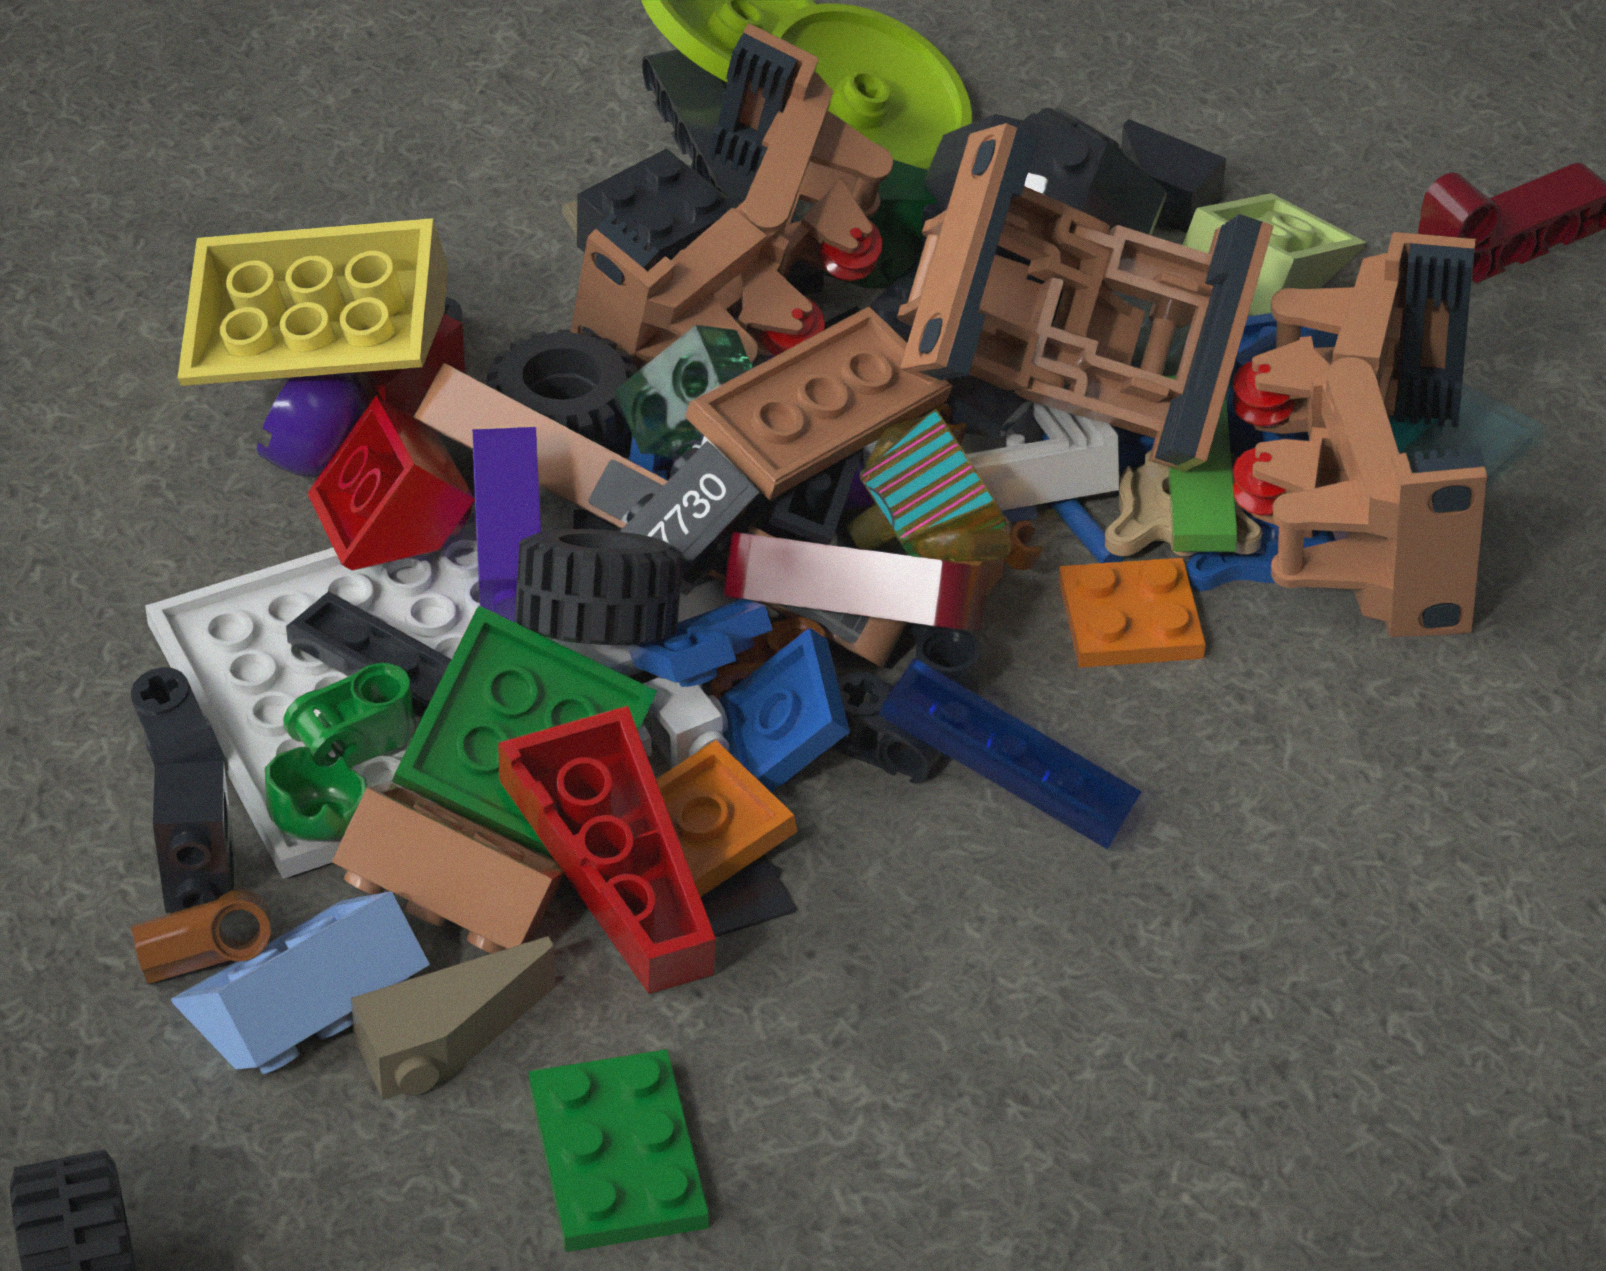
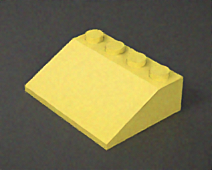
(313, 302)

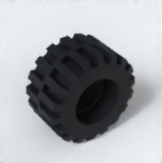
(569, 382)
(598, 586)
(71, 1215)

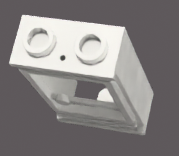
(1072, 464)

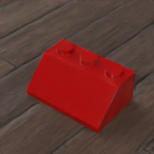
(389, 490)

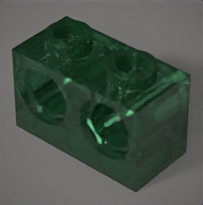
(661, 391)

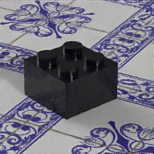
(657, 200)

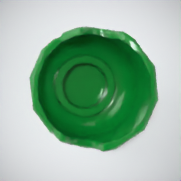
(311, 798)

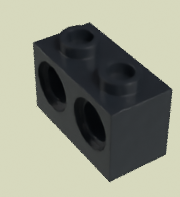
(193, 833)

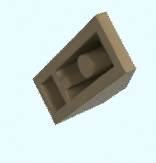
(443, 1019)

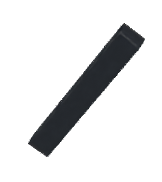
(692, 104)

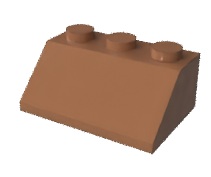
(447, 867)

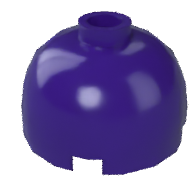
(312, 421)

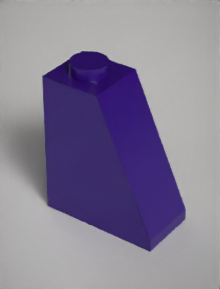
(505, 510)

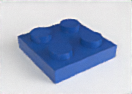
(786, 711)

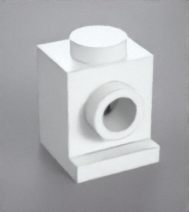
(683, 720)

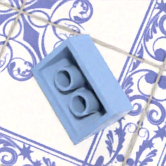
(303, 982)

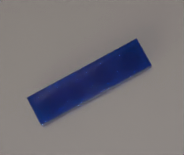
(1010, 753)

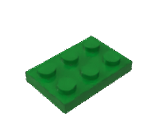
(617, 1150)

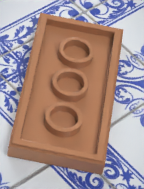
(814, 403)

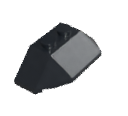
(1066, 167)

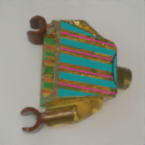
(935, 498)

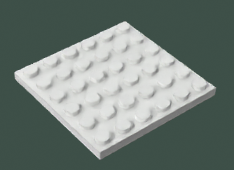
(247, 674)

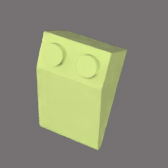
(1301, 248)

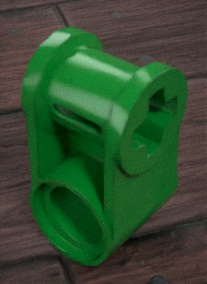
(357, 716)

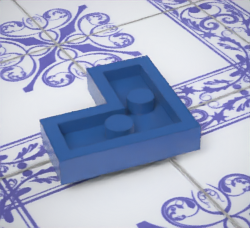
(703, 643)

